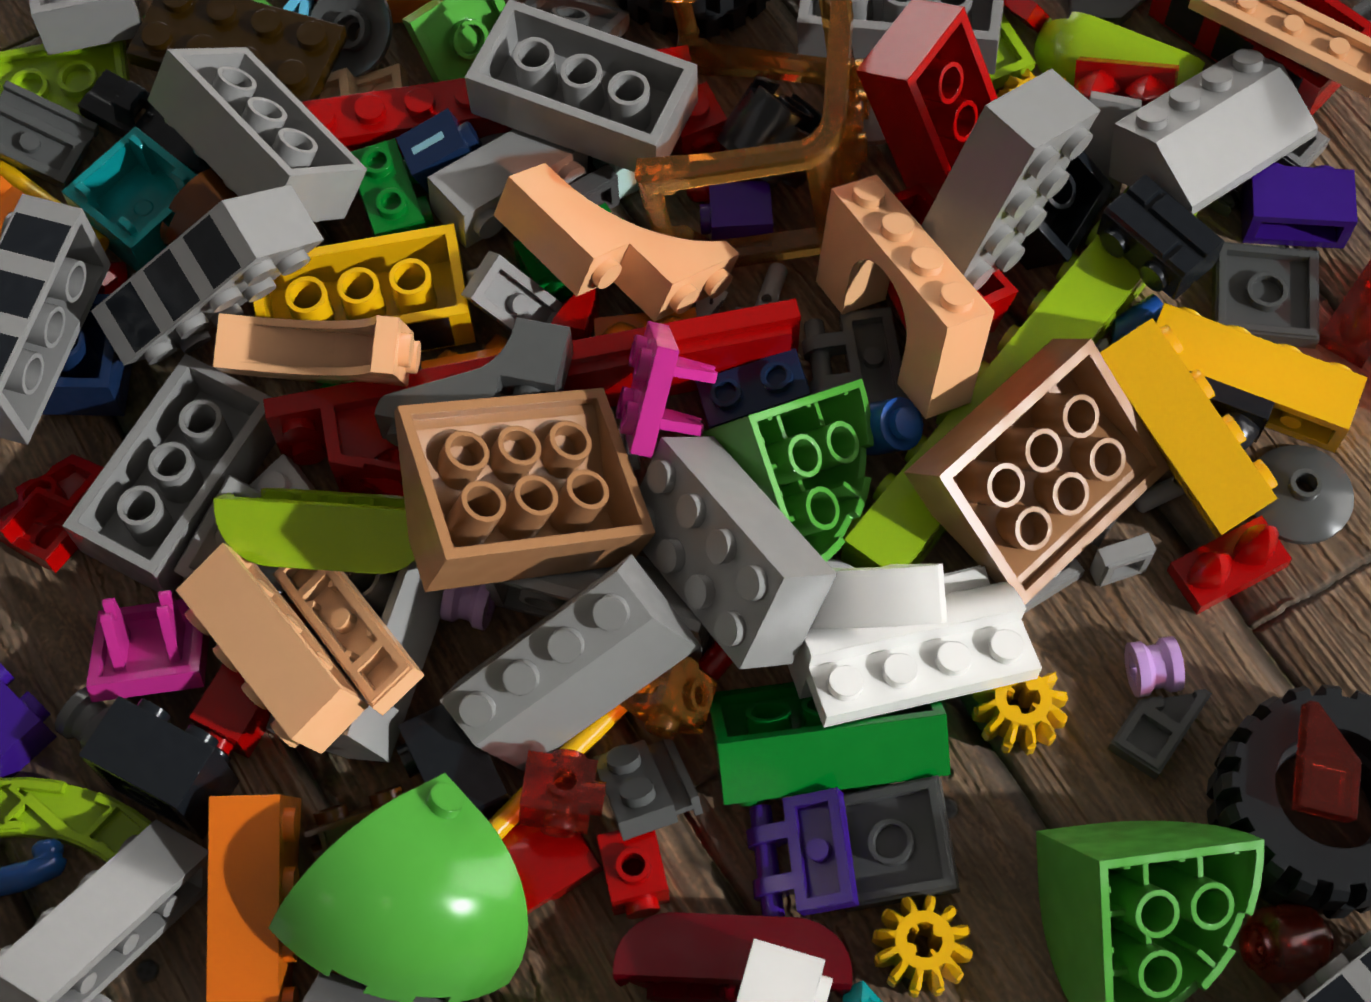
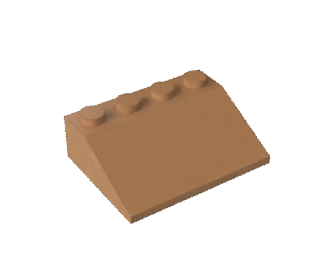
(1040, 466)
(517, 488)

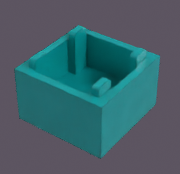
(130, 195)

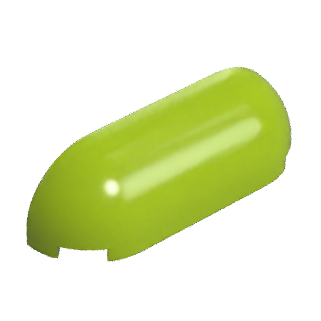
(1084, 35)
(317, 530)

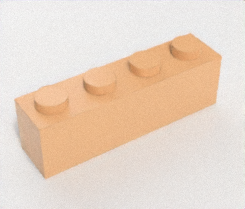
(271, 650)

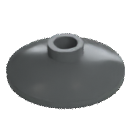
(375, 34)
(1307, 515)

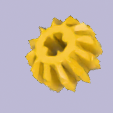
(1019, 727)
(940, 938)

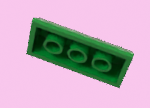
(777, 747)

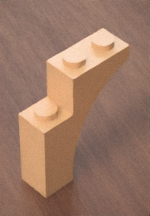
(595, 248)
(316, 350)

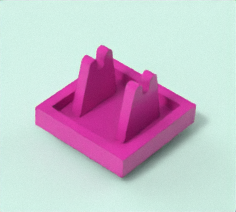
(643, 405)
(145, 650)

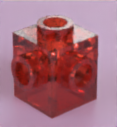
(560, 792)

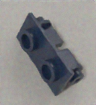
(753, 388)

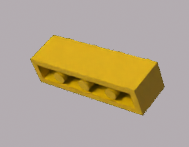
(1310, 395)
(1187, 428)

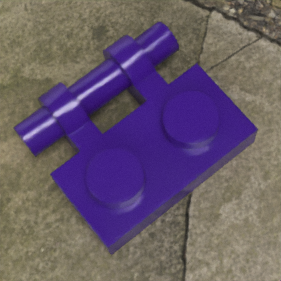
(818, 854)

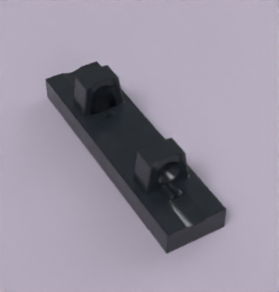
(116, 103)

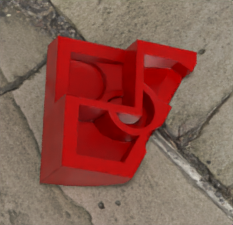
(43, 504)

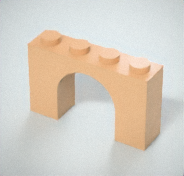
(947, 321)

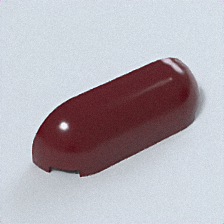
(707, 954)

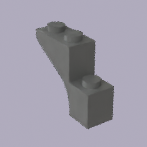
(530, 363)

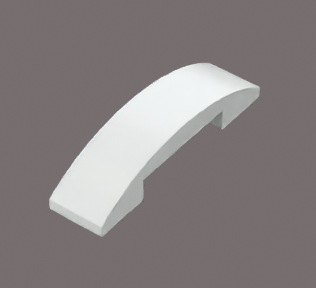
(884, 597)

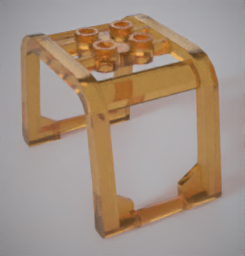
(829, 155)

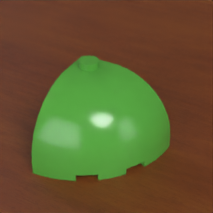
(808, 459)
(412, 902)
(1144, 906)

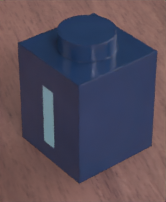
(437, 145)

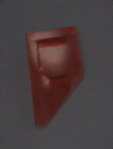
(1325, 768)

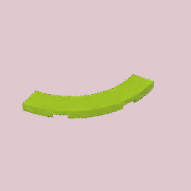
(68, 814)

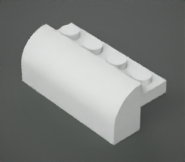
(903, 667)

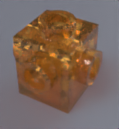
(674, 701)

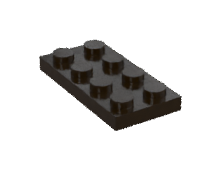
(289, 44)

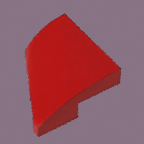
(549, 864)

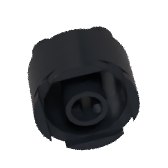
(769, 119)

